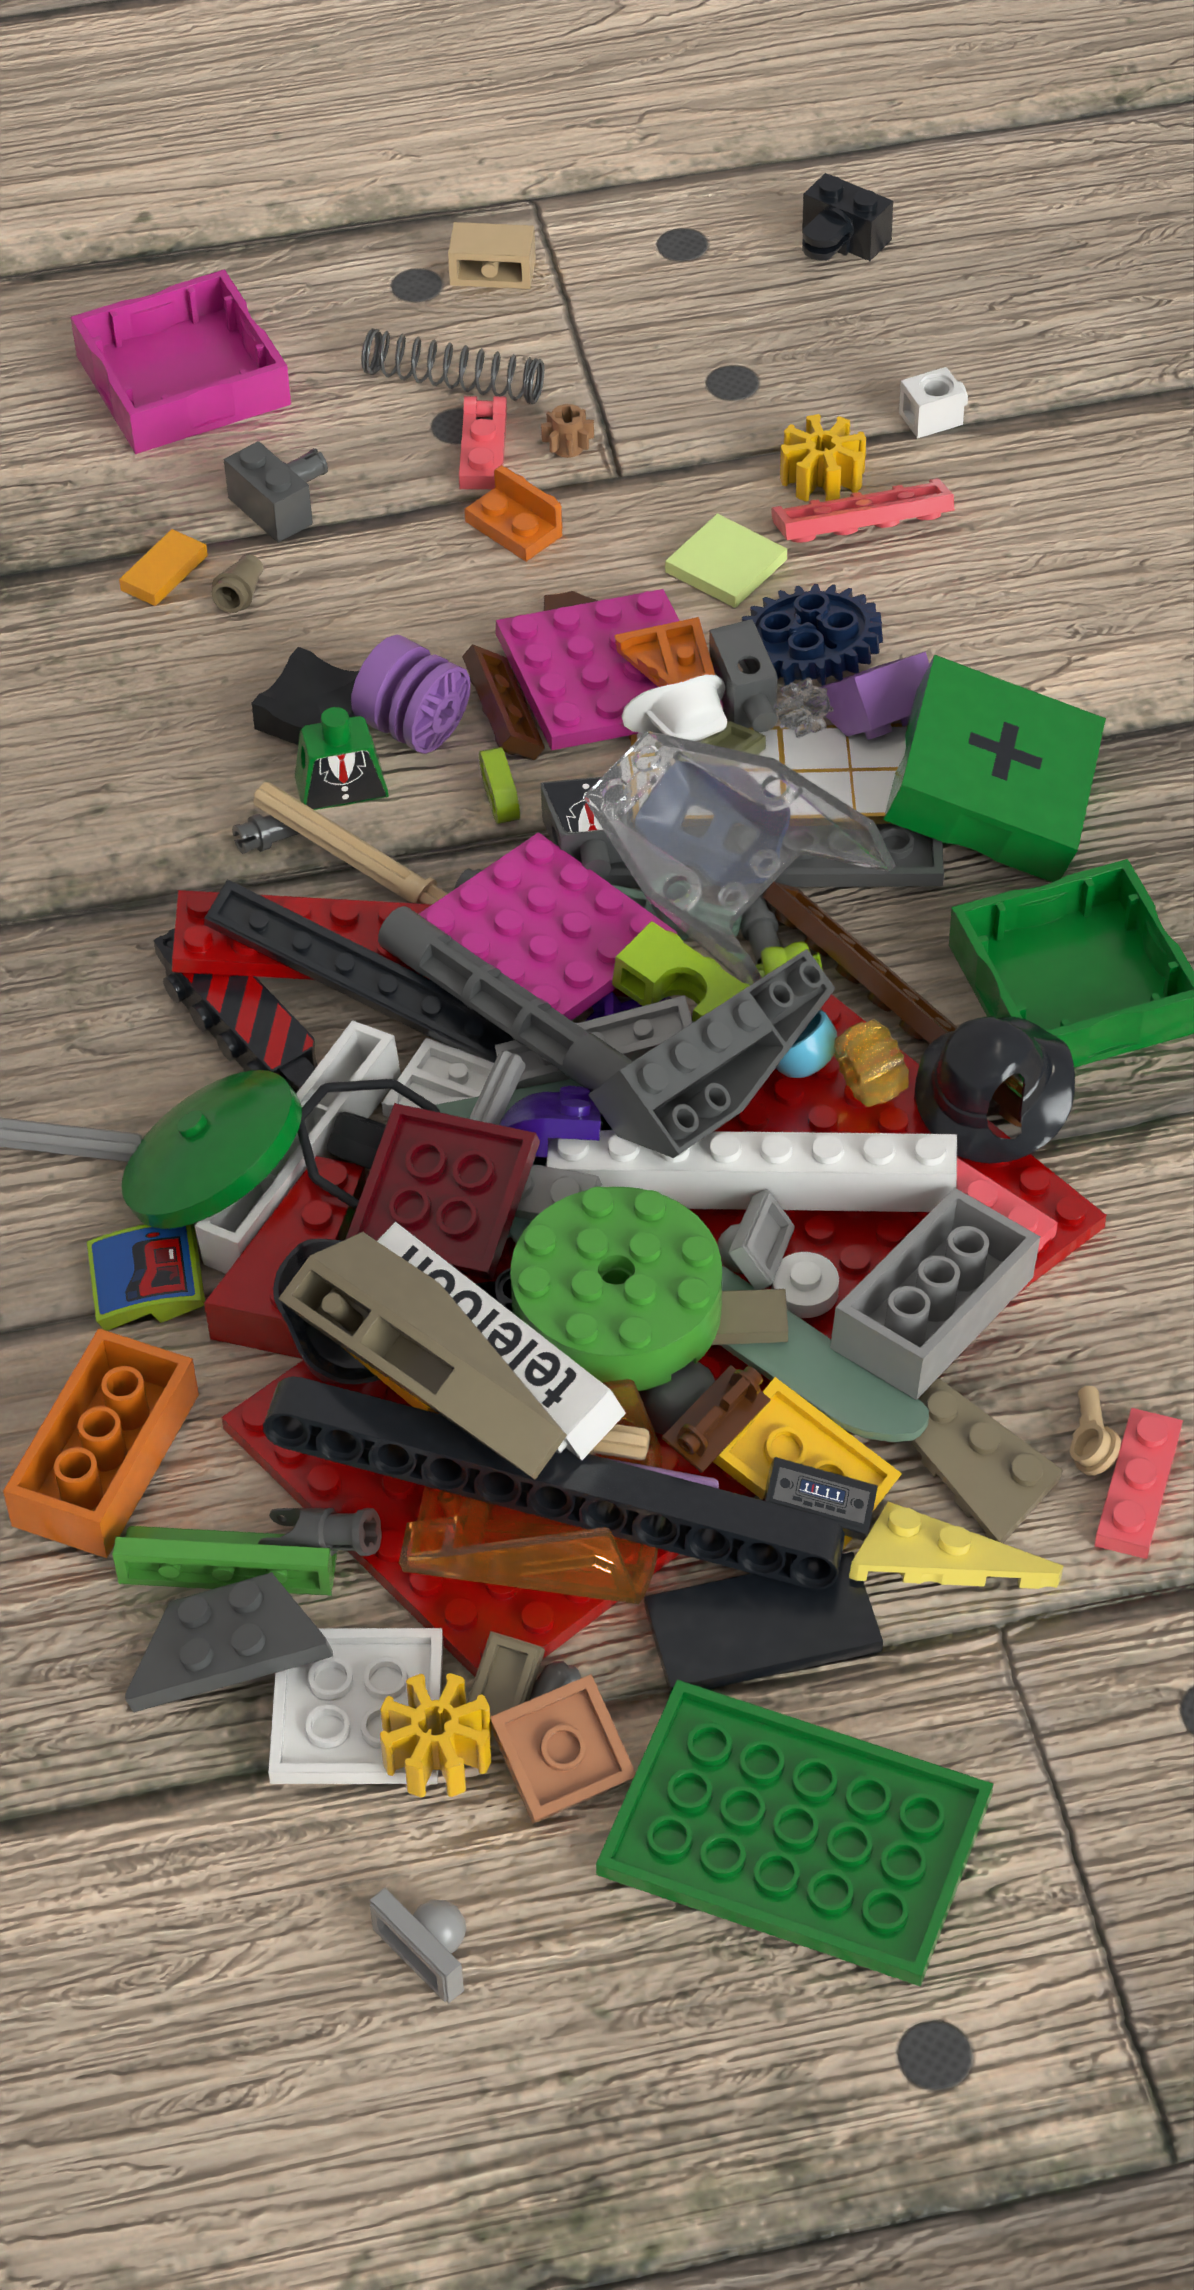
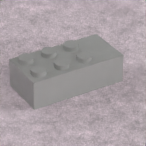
(934, 1293)

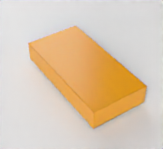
(163, 567)

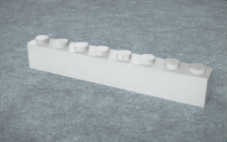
(795, 1167)

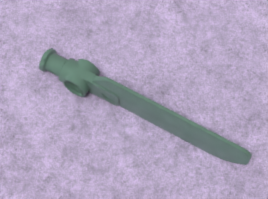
(830, 1381)

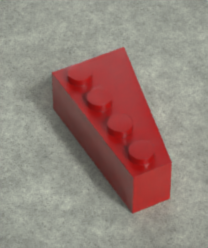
(243, 1302)

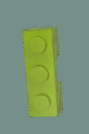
(663, 966)

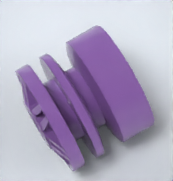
(410, 693)

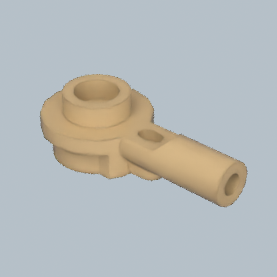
(1093, 1444)

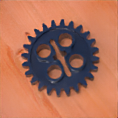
(818, 632)

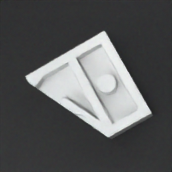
(440, 1075)

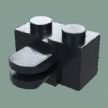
(844, 220)

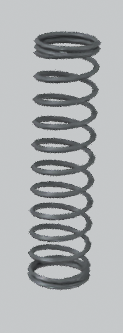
(380, 355)

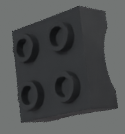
(302, 695)

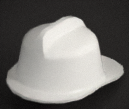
(680, 709)

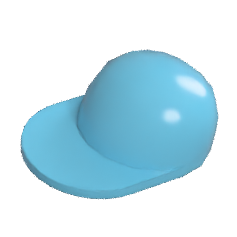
(811, 1049)

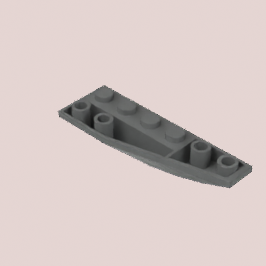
(715, 1063)

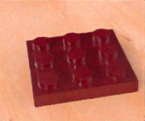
(447, 1185)

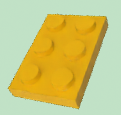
(801, 1434)

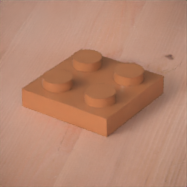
(562, 1748)

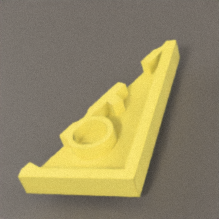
(944, 1553)

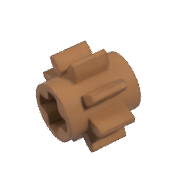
(567, 430)

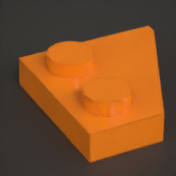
(667, 651)

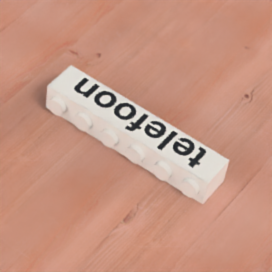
(564, 1388)

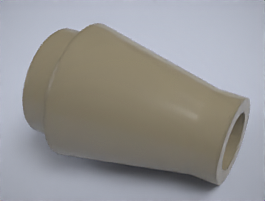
(236, 585)

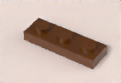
(503, 702)

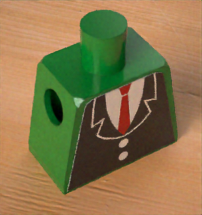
(338, 762)

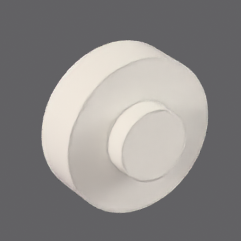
(809, 1283)

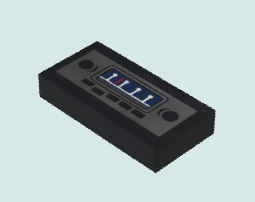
(822, 1494)

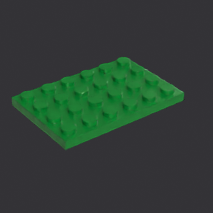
(796, 1831)

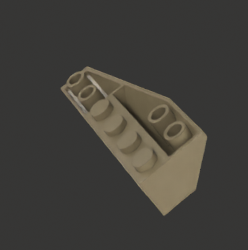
(423, 1343)

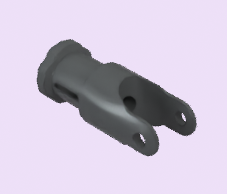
(328, 1529)

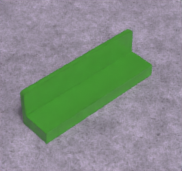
(218, 1559)

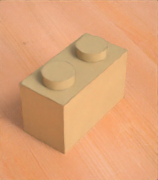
(491, 255)

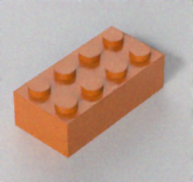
(101, 1443)

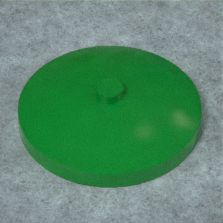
(211, 1149)

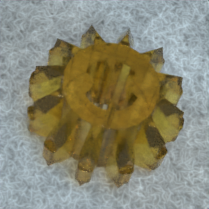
(871, 1063)

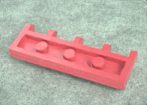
(877, 509)

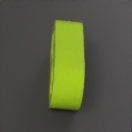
(499, 785)

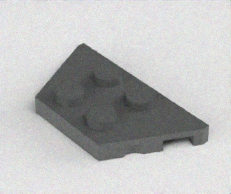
(223, 1641)

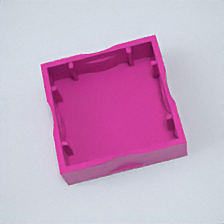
(180, 361)

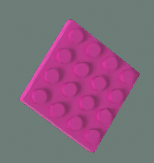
(572, 664)
(544, 923)

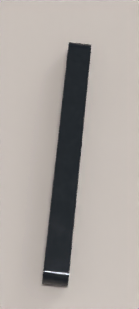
(569, 1490)

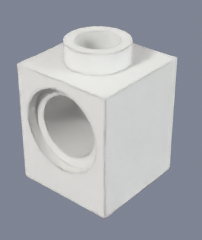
(932, 402)

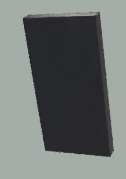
(759, 1627)

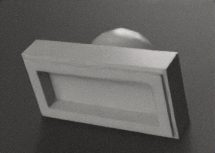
(758, 1241)
(423, 1939)

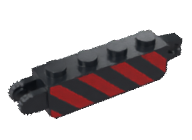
(242, 1018)

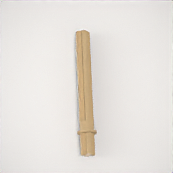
(346, 846)

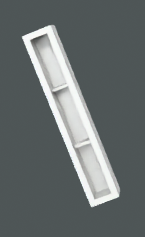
(356, 1056)

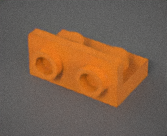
(517, 515)

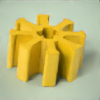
(822, 458)
(459, 1730)

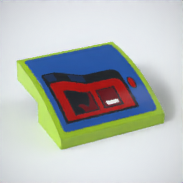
(145, 1273)

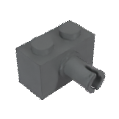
(271, 490)

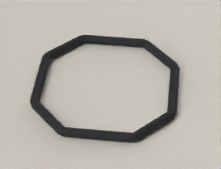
(342, 1087)

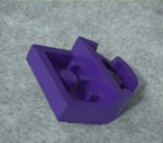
(556, 1115)

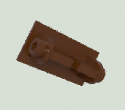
(717, 1417)

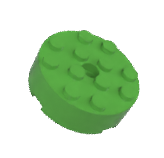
(620, 1283)

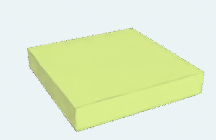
(726, 560)

